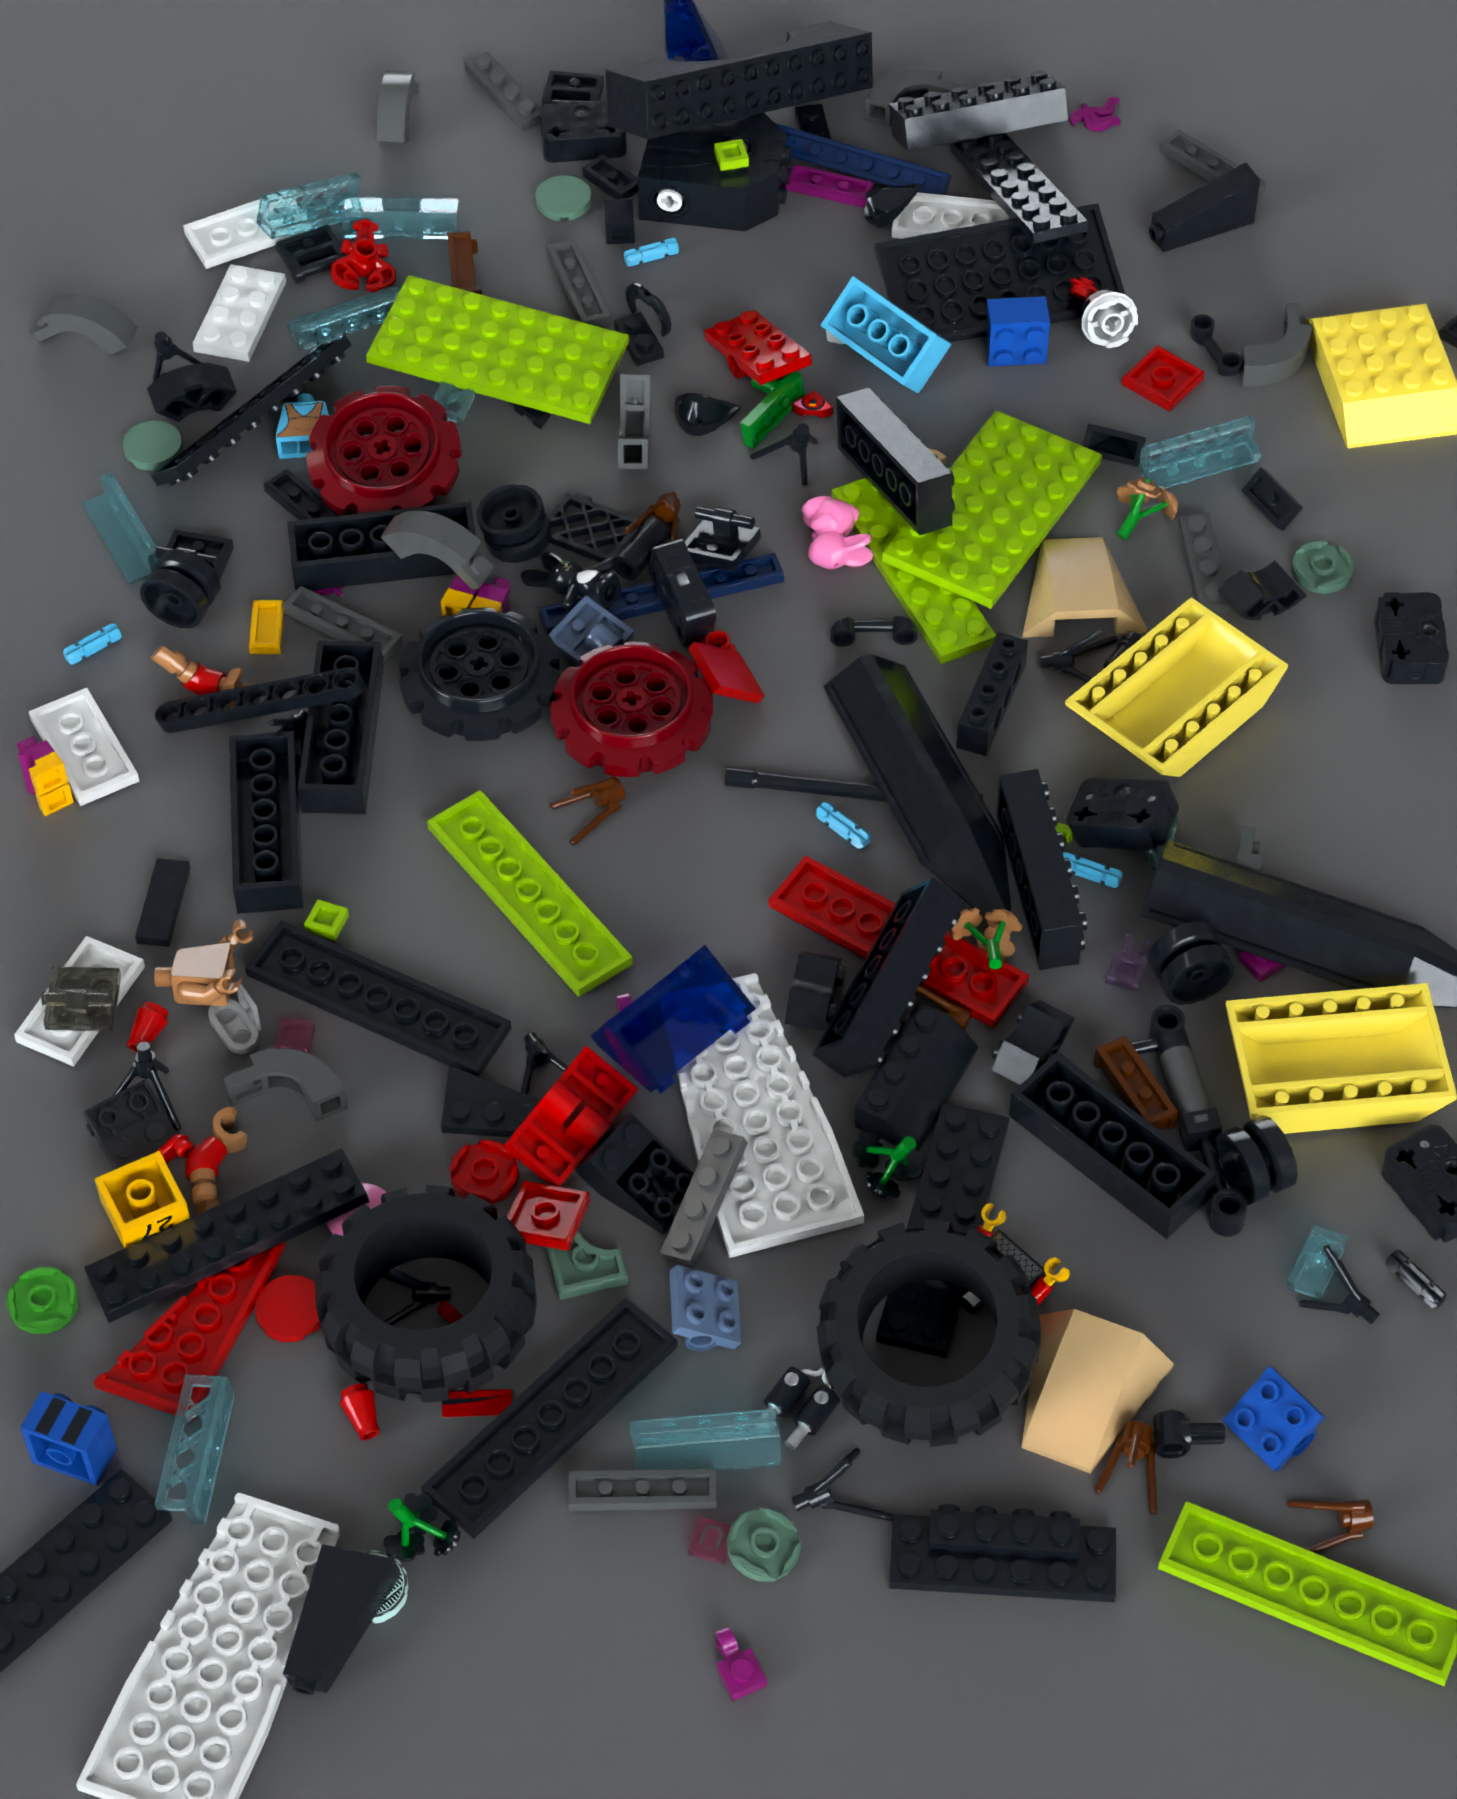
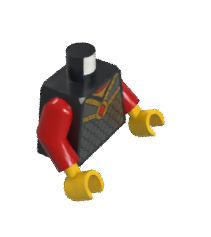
(1040, 1278)

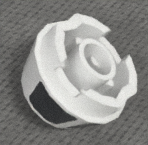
(1108, 318)

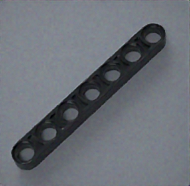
(272, 704)

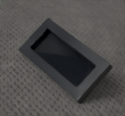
(1114, 444)

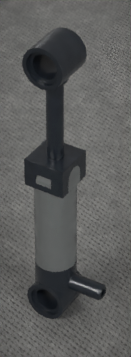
(1197, 1119)

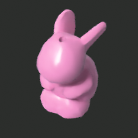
(832, 524)

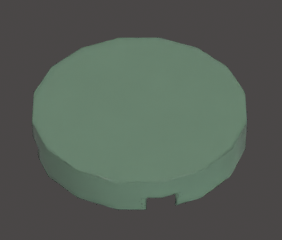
(563, 197)
(152, 444)
(1322, 567)
(763, 1544)

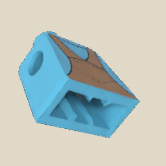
(296, 426)

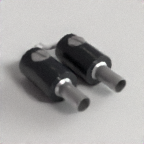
(813, 1412)

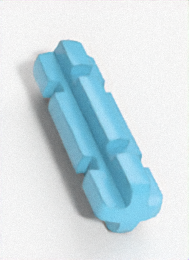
(651, 252)
(92, 643)
(843, 825)
(1094, 870)

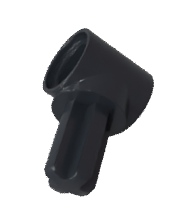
(1176, 1434)

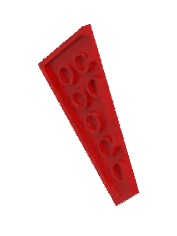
(191, 1336)

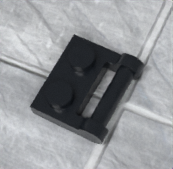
(572, 86)
(308, 247)

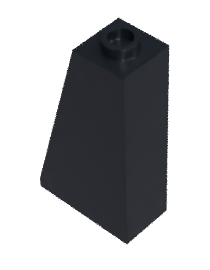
(1208, 210)
(336, 1613)

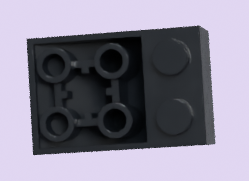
(637, 1173)

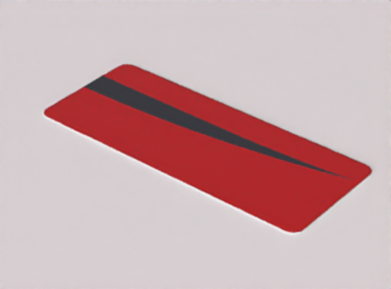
(476, 1403)

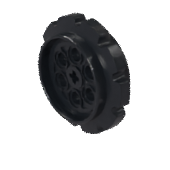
(479, 674)

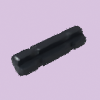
(1416, 1279)

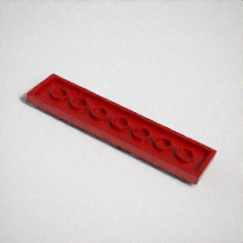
(856, 915)

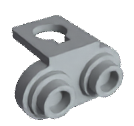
(237, 1023)

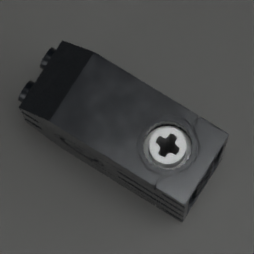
(686, 187)

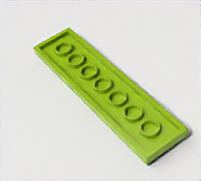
(943, 618)
(530, 893)
(1313, 1592)

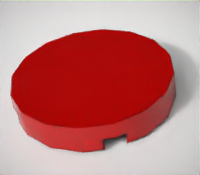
(484, 1171)
(287, 1308)

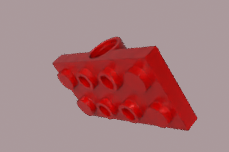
(757, 348)
(570, 1117)

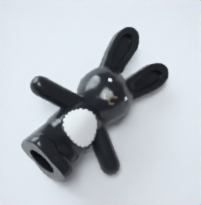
(571, 580)

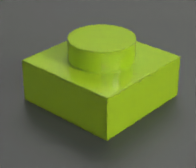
(731, 155)
(326, 920)

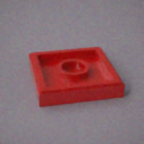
(1163, 378)
(726, 672)
(548, 1214)

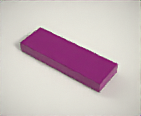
(829, 185)

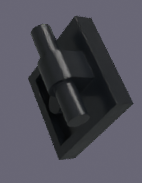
(722, 538)
(211, 549)
(129, 1124)

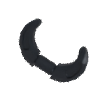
(637, 291)

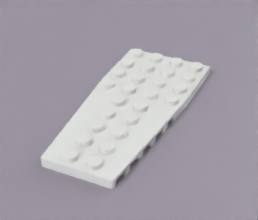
(792, 1168)
(216, 1668)

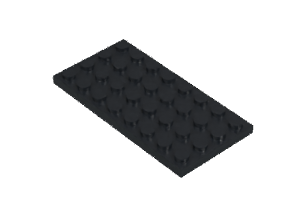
(953, 272)

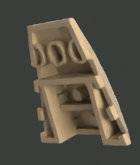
(1079, 582)
(1087, 1386)

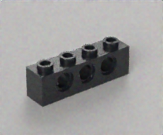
(992, 694)

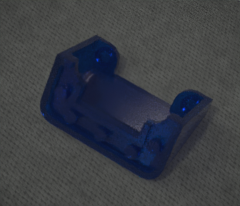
(690, 33)
(675, 1021)

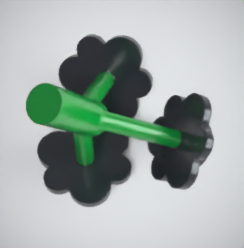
(903, 1162)
(416, 1515)

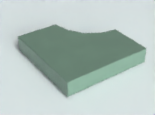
(586, 1268)

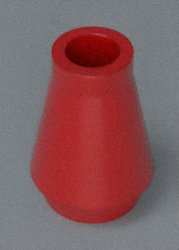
(147, 1024)
(360, 1408)

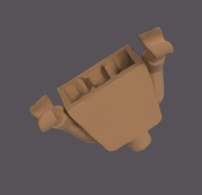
(205, 972)

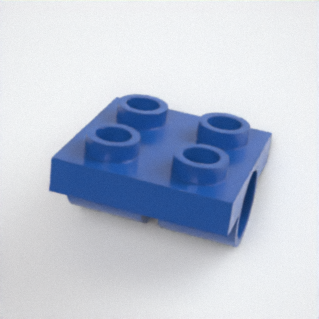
(1274, 1419)

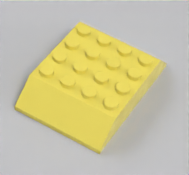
(1385, 375)
(1180, 689)
(1342, 1057)

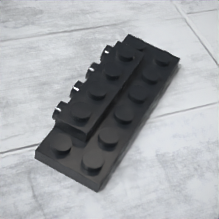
(1003, 1554)

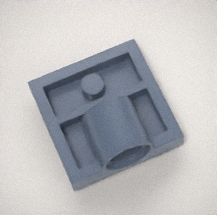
(587, 629)
(704, 1309)

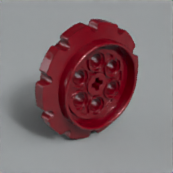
(383, 452)
(632, 709)

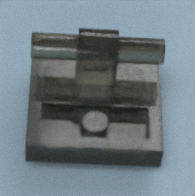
(81, 999)

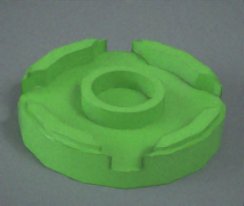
(42, 1300)

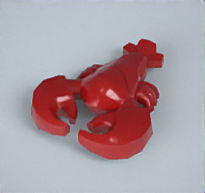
(363, 259)

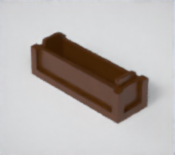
(461, 260)
(1135, 1083)

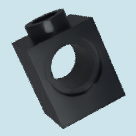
(619, 221)

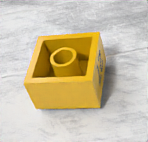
(141, 1199)

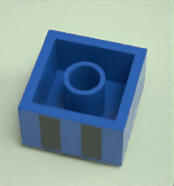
(1017, 331)
(69, 1437)

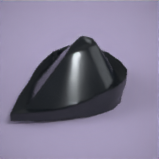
(886, 204)
(702, 414)

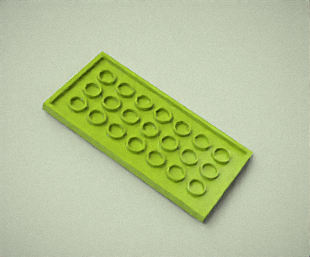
(498, 349)
(1006, 501)

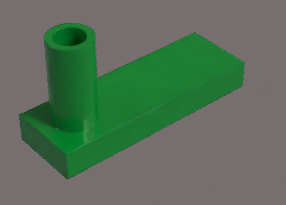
(772, 408)

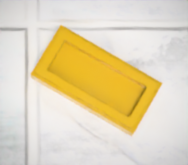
(266, 627)

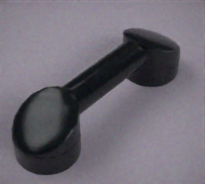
(1202, 333)
(902, 628)

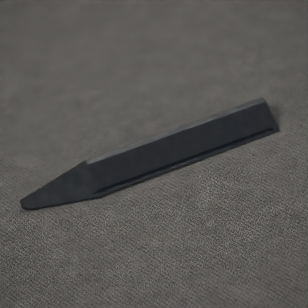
(923, 780)
(1299, 925)

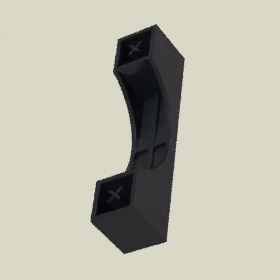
(679, 96)

